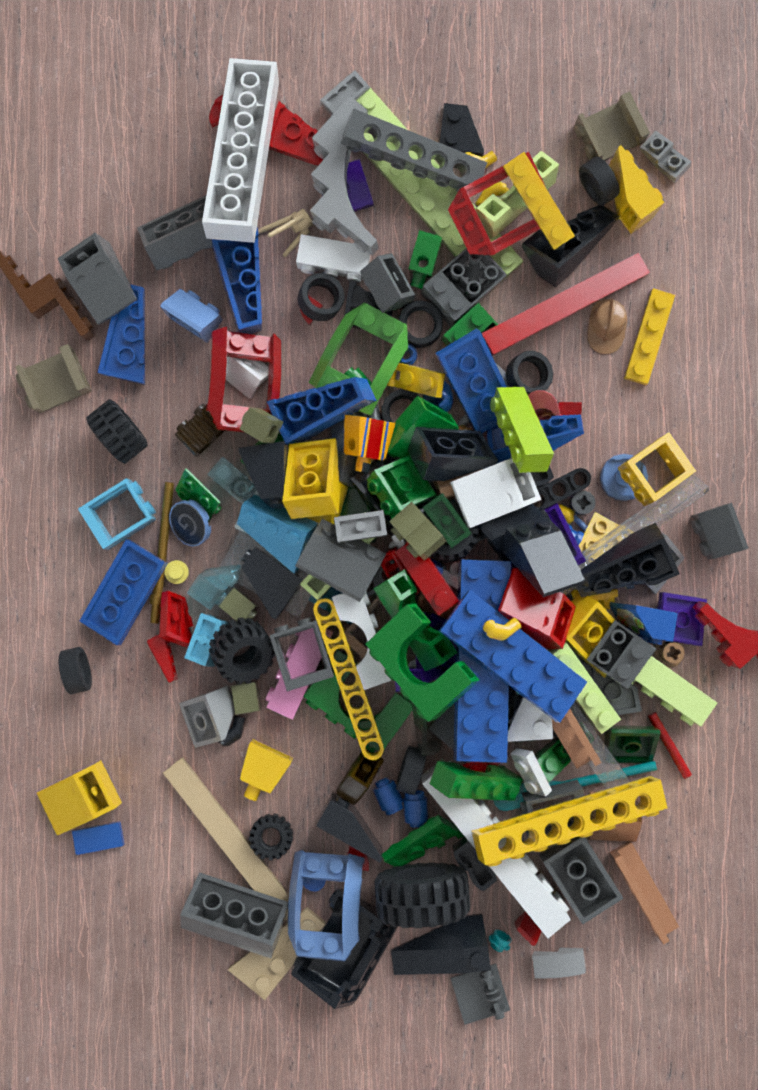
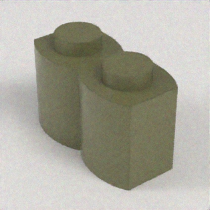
(417, 531)

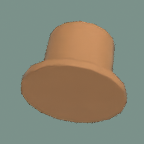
(669, 653)

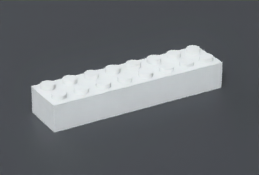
(241, 151)
(518, 875)

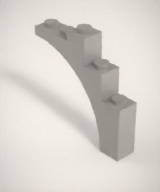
(331, 181)

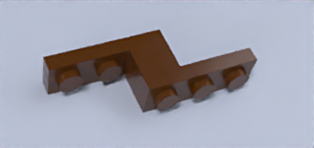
(45, 296)

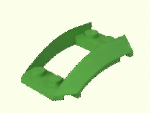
(378, 324)

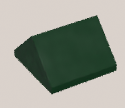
(632, 743)

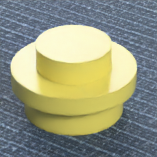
(176, 572)

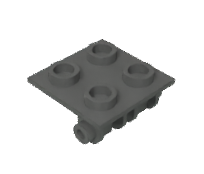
(480, 995)

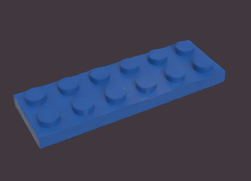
(516, 660)

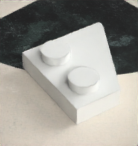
(529, 723)

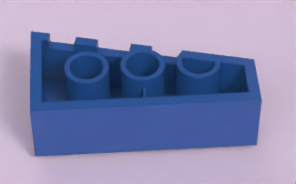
(241, 280)
(320, 408)

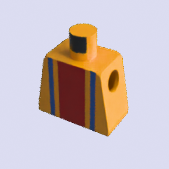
(366, 439)

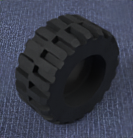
(422, 895)

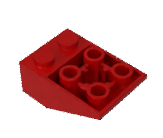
(540, 617)

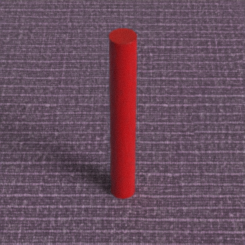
(670, 746)

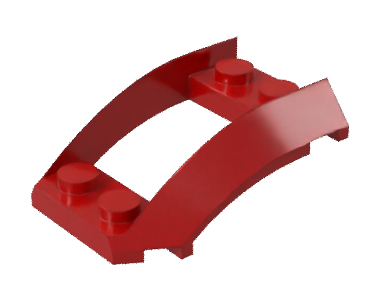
(470, 225)
(240, 346)

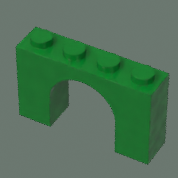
(390, 649)
(326, 697)

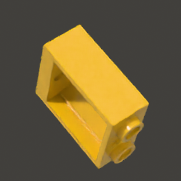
(674, 459)

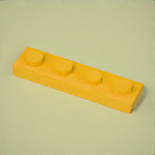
(538, 200)
(649, 336)

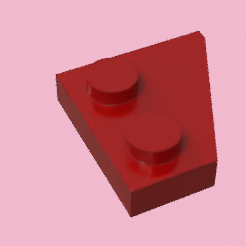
(175, 619)

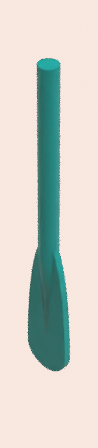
(505, 805)

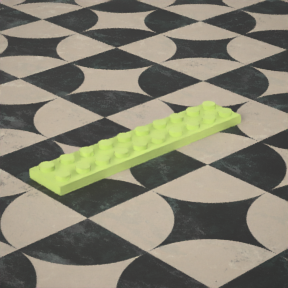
(425, 196)

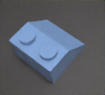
(192, 314)

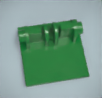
(192, 489)

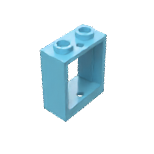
(95, 523)

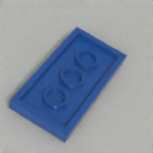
(472, 377)
(123, 592)

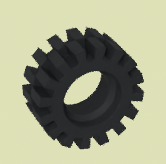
(261, 847)

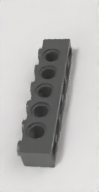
(405, 141)

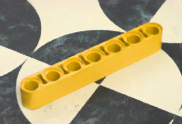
(356, 688)

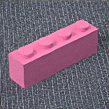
(303, 659)

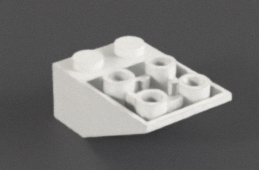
(494, 492)

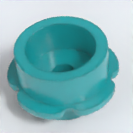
(500, 940)

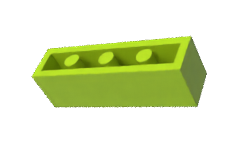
(521, 429)

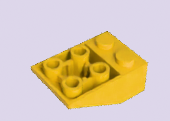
(637, 198)
(79, 798)

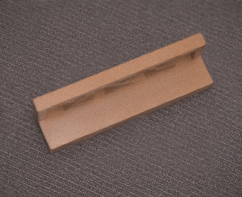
(575, 741)
(644, 890)

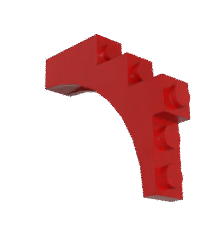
(737, 643)

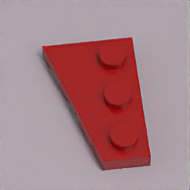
(293, 136)

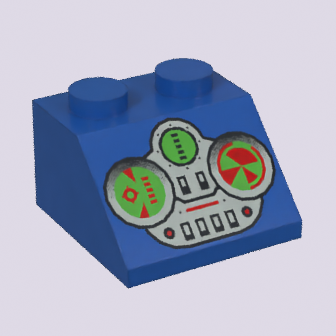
(647, 623)

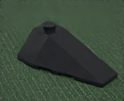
(558, 264)
(633, 561)
(445, 950)

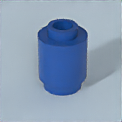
(387, 796)
(415, 809)

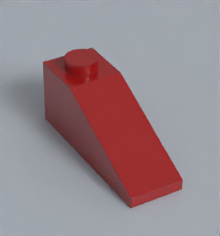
(428, 580)

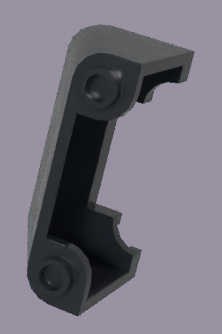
(343, 981)

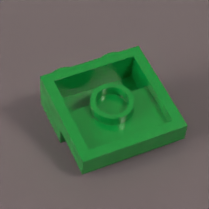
(398, 486)

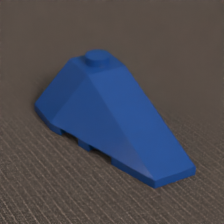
(557, 429)

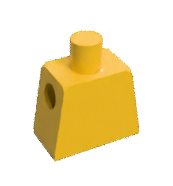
(263, 768)

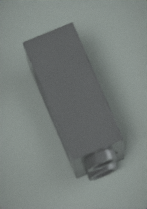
(309, 678)
(560, 790)

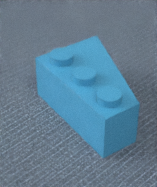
(276, 530)

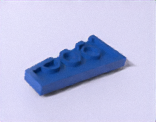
(125, 342)

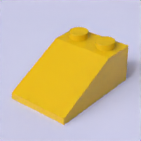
(312, 479)
(588, 627)

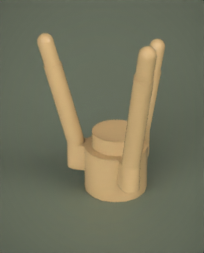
(297, 221)

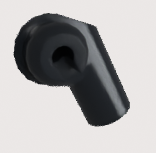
(235, 732)

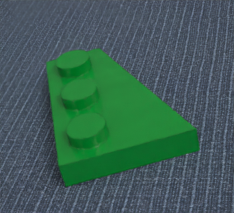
(430, 835)

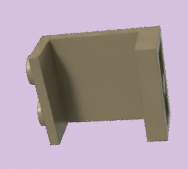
(612, 127)
(53, 380)

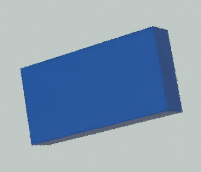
(98, 838)

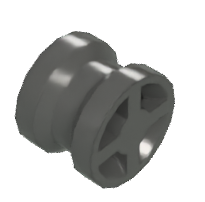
(577, 502)

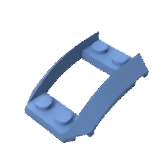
(330, 868)

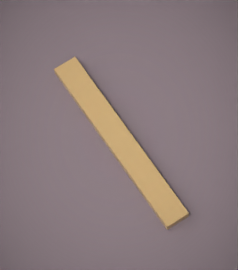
(224, 830)

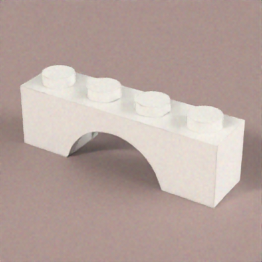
(348, 609)

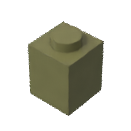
(261, 425)
(239, 605)
(246, 697)

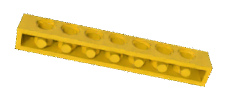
(487, 838)

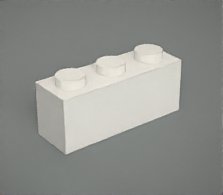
(331, 258)

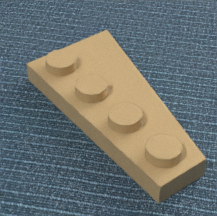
(264, 973)

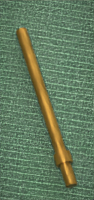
(155, 599)

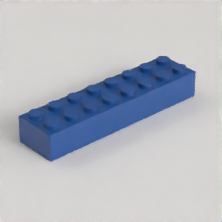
(483, 709)

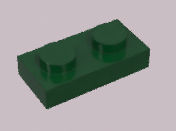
(447, 520)

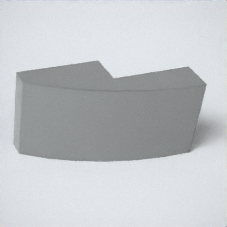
(665, 158)
(559, 964)

